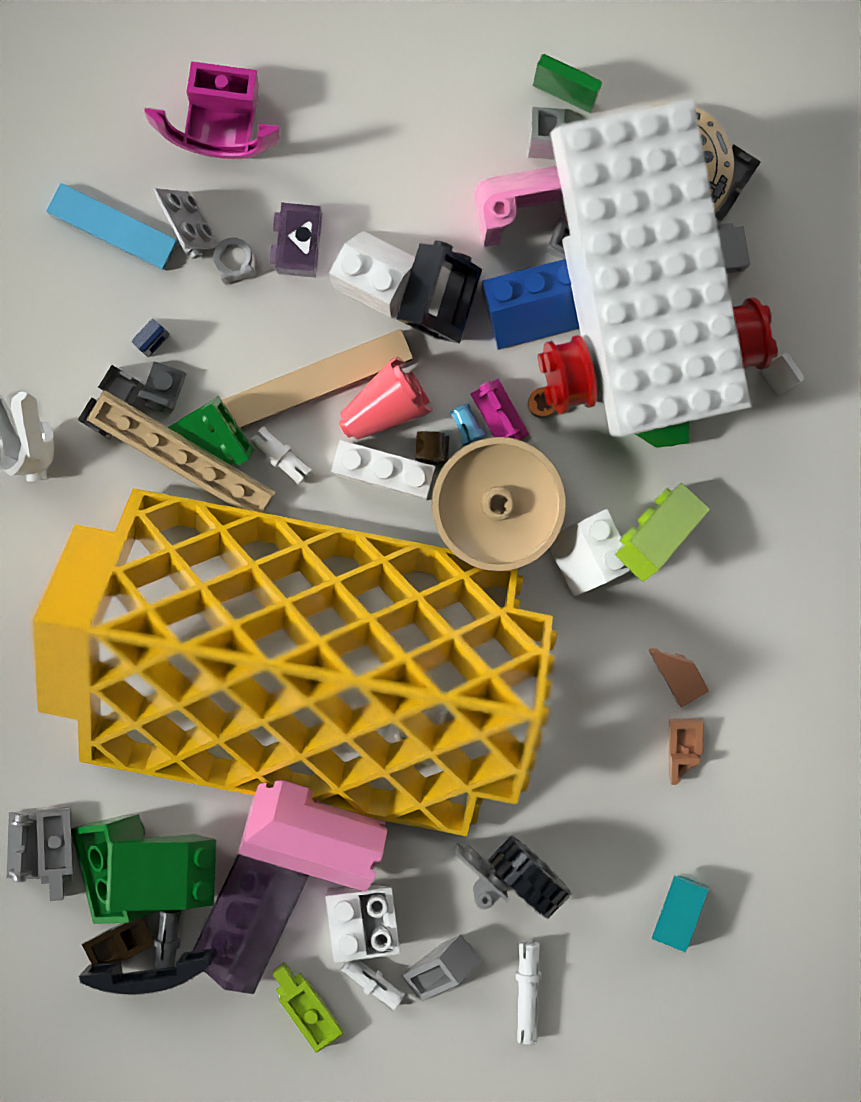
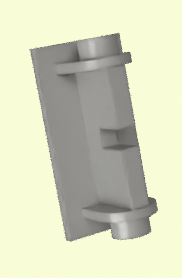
(22, 847)

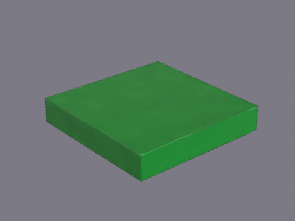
(566, 83)

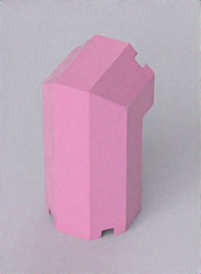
(311, 836)

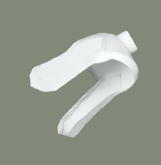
(28, 447)

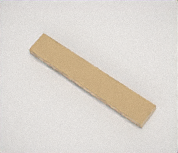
(317, 379)
(179, 454)

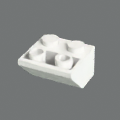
(362, 923)

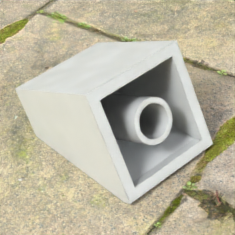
(372, 272)

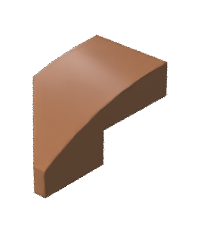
(680, 676)
(684, 746)

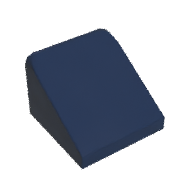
(150, 337)

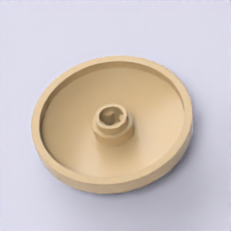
(498, 503)

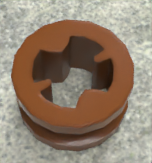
(533, 404)

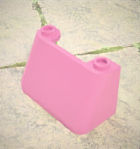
(502, 195)

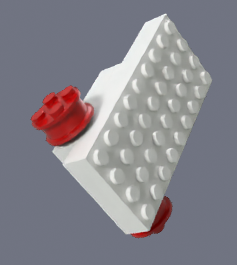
(648, 278)

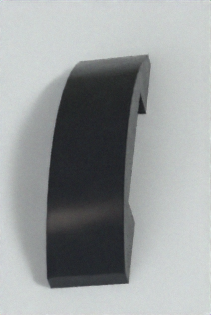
(111, 979)

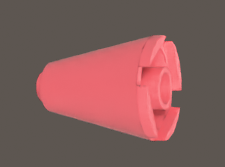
(385, 402)

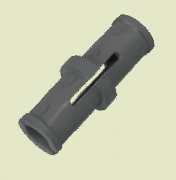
(167, 939)

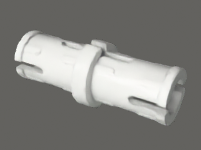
(281, 455)
(373, 983)

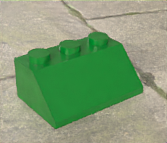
(92, 854)

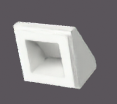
(782, 374)

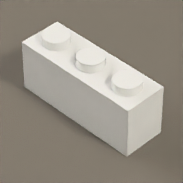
(383, 470)

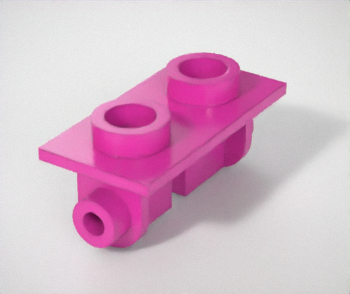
(498, 411)

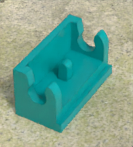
(680, 913)

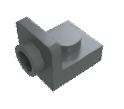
(162, 387)

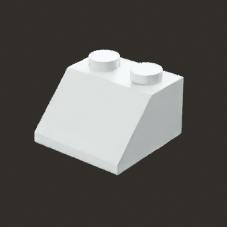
(587, 553)

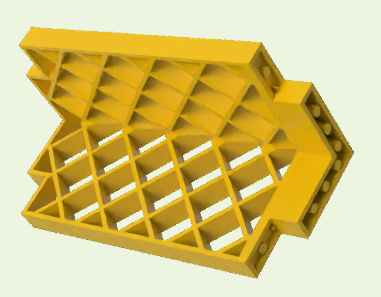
(75, 680)

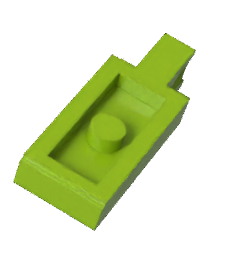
(306, 1008)

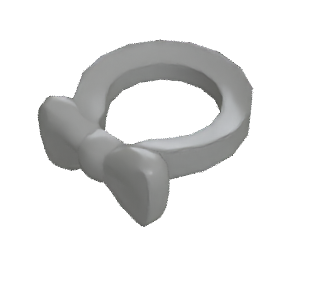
(246, 270)

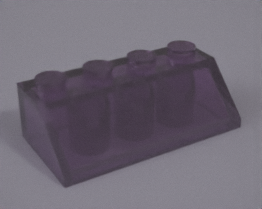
(249, 921)

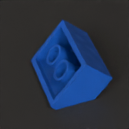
(530, 304)

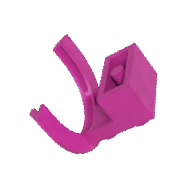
(219, 114)

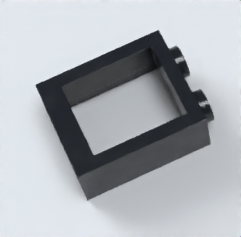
(456, 298)

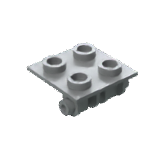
(186, 221)
(489, 885)

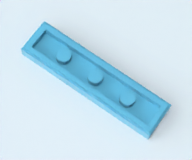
(112, 226)

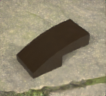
(119, 942)

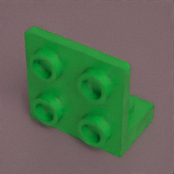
(215, 431)

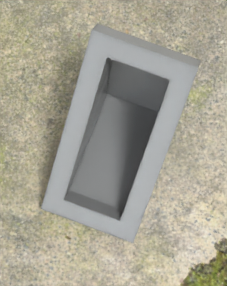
(542, 123)

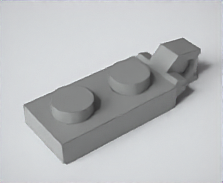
(54, 849)

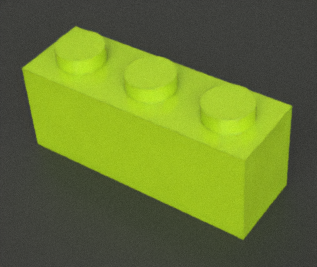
(661, 531)

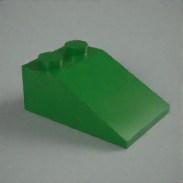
(161, 873)

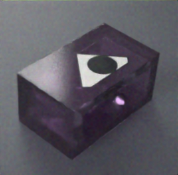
(297, 239)

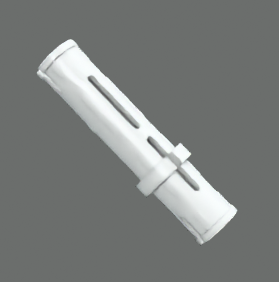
(528, 992)

